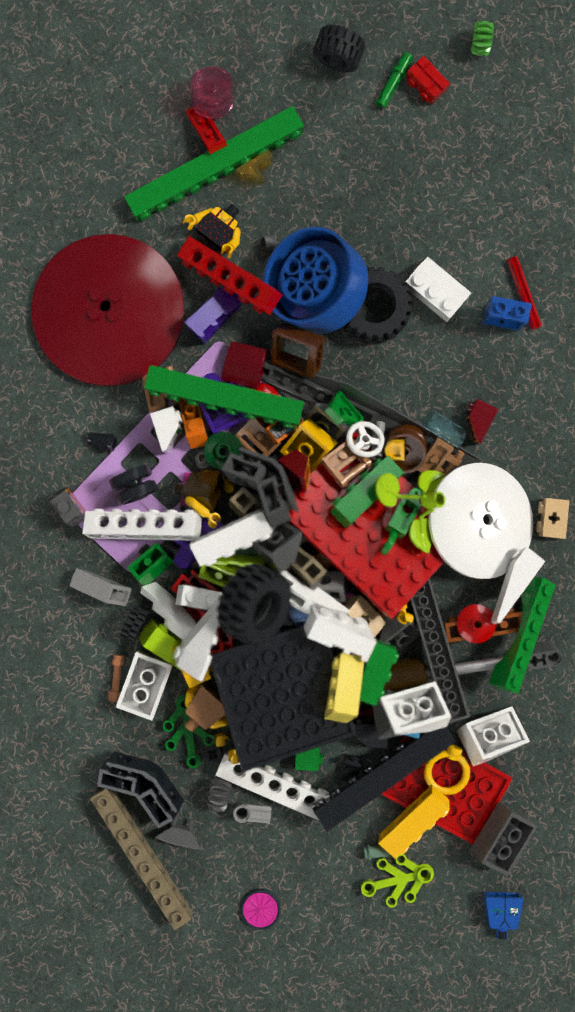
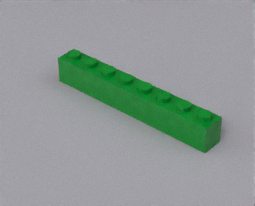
(224, 396)

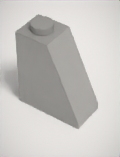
(100, 587)

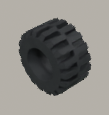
(339, 48)

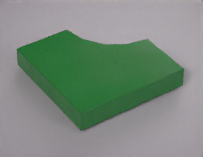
(342, 410)

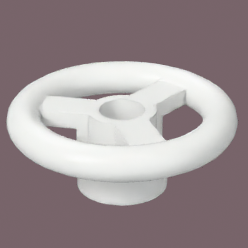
(369, 440)

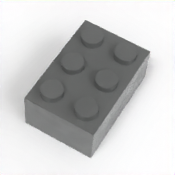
(503, 839)

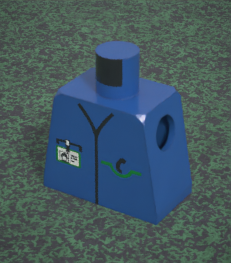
(503, 911)

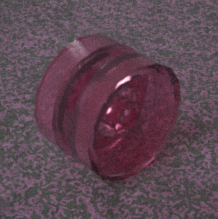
(212, 92)

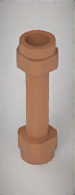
(118, 662)

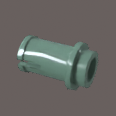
(374, 852)

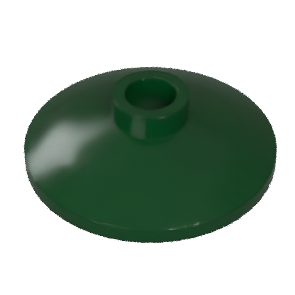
(218, 441)

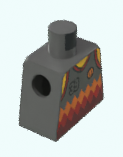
(68, 508)

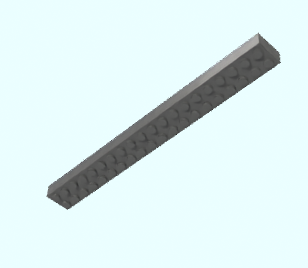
(438, 651)

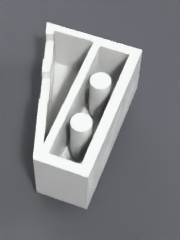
(341, 630)

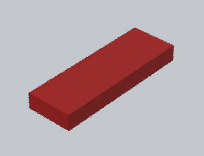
(207, 131)

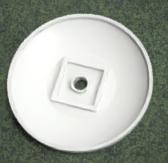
(459, 528)

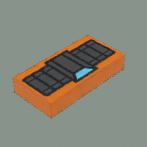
(278, 432)

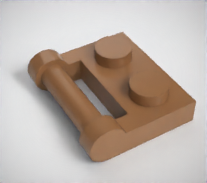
(255, 432)
(340, 459)

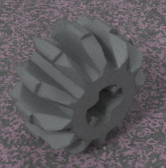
(219, 795)

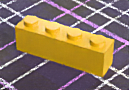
(414, 822)

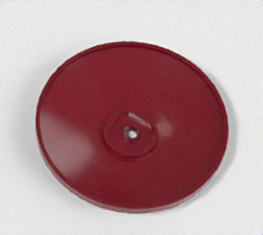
(115, 343)

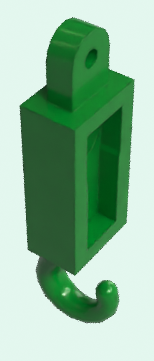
(400, 521)

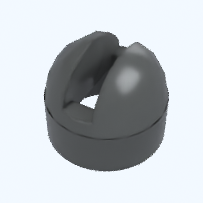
(270, 241)

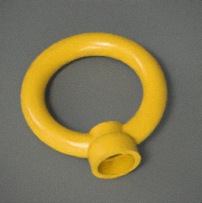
(454, 753)

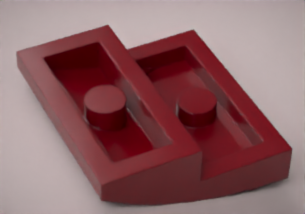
(244, 365)

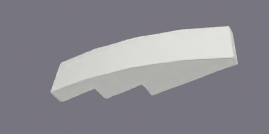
(164, 604)

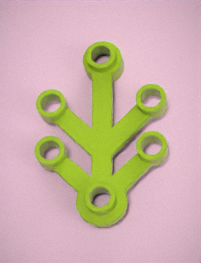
(400, 879)

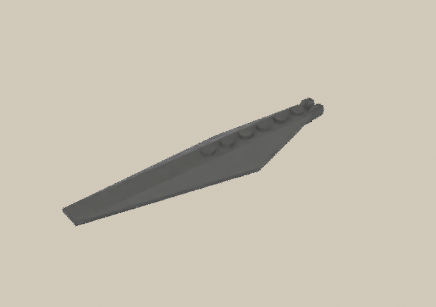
(322, 389)

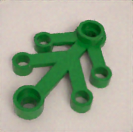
(189, 735)

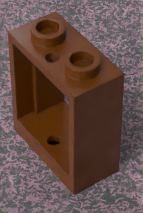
(294, 363)

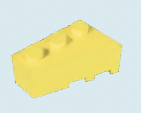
(344, 688)

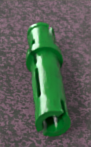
(396, 76)

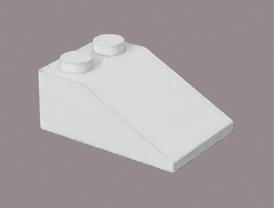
(416, 710)
(492, 736)

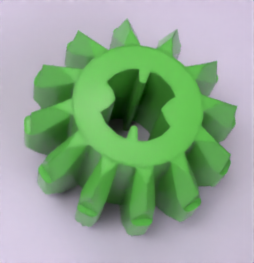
(482, 38)

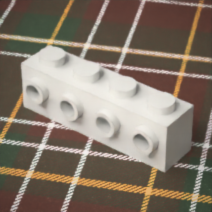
(232, 537)

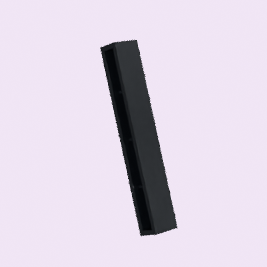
(381, 776)

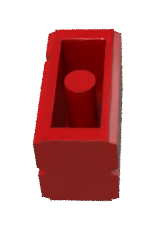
(427, 80)

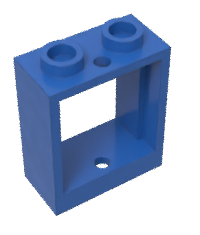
(512, 312)

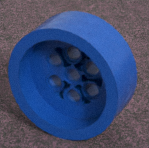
(292, 267)

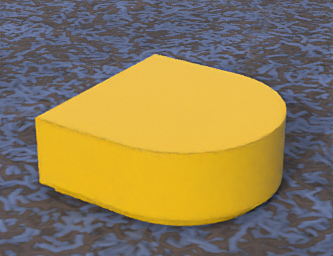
(395, 450)

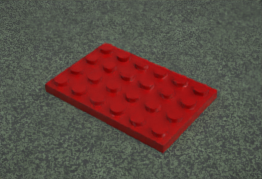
(467, 808)

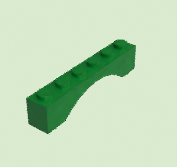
(511, 669)

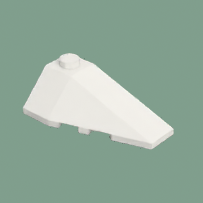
(518, 576)
(195, 647)

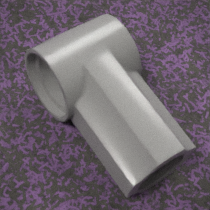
(255, 812)

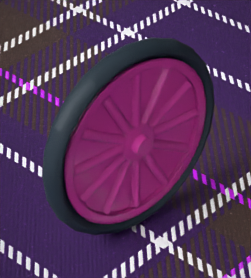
(260, 909)

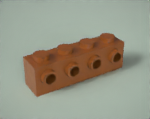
(508, 625)

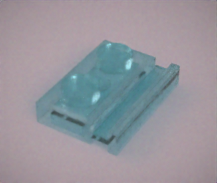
(446, 429)

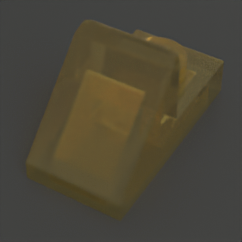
(250, 170)

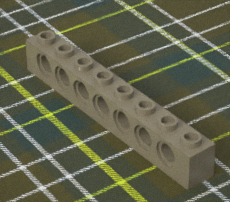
(142, 857)

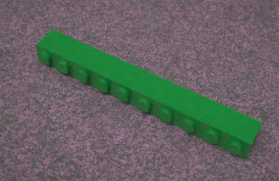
(208, 168)

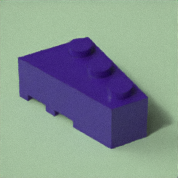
(213, 314)

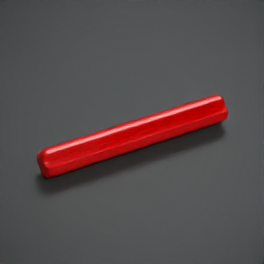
(523, 291)

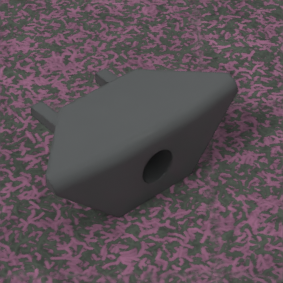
(180, 835)

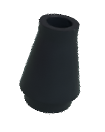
(103, 441)

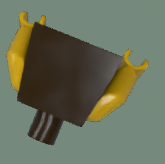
(203, 491)

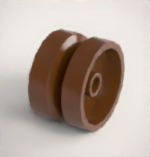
(414, 444)

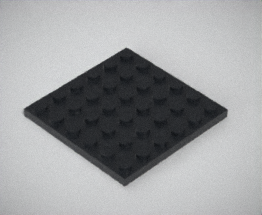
(277, 697)

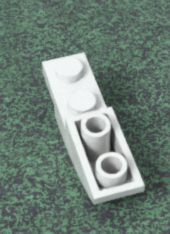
(305, 598)

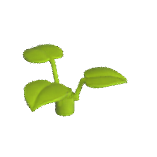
(387, 493)

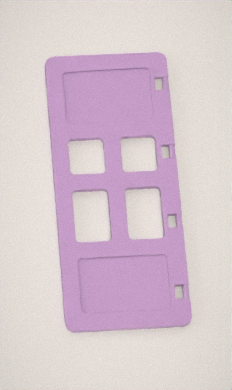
(97, 491)

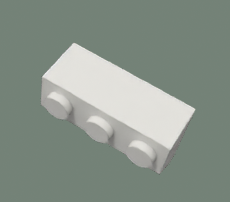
(437, 289)
(144, 685)

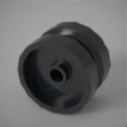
(134, 487)

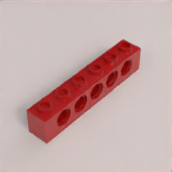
(267, 296)

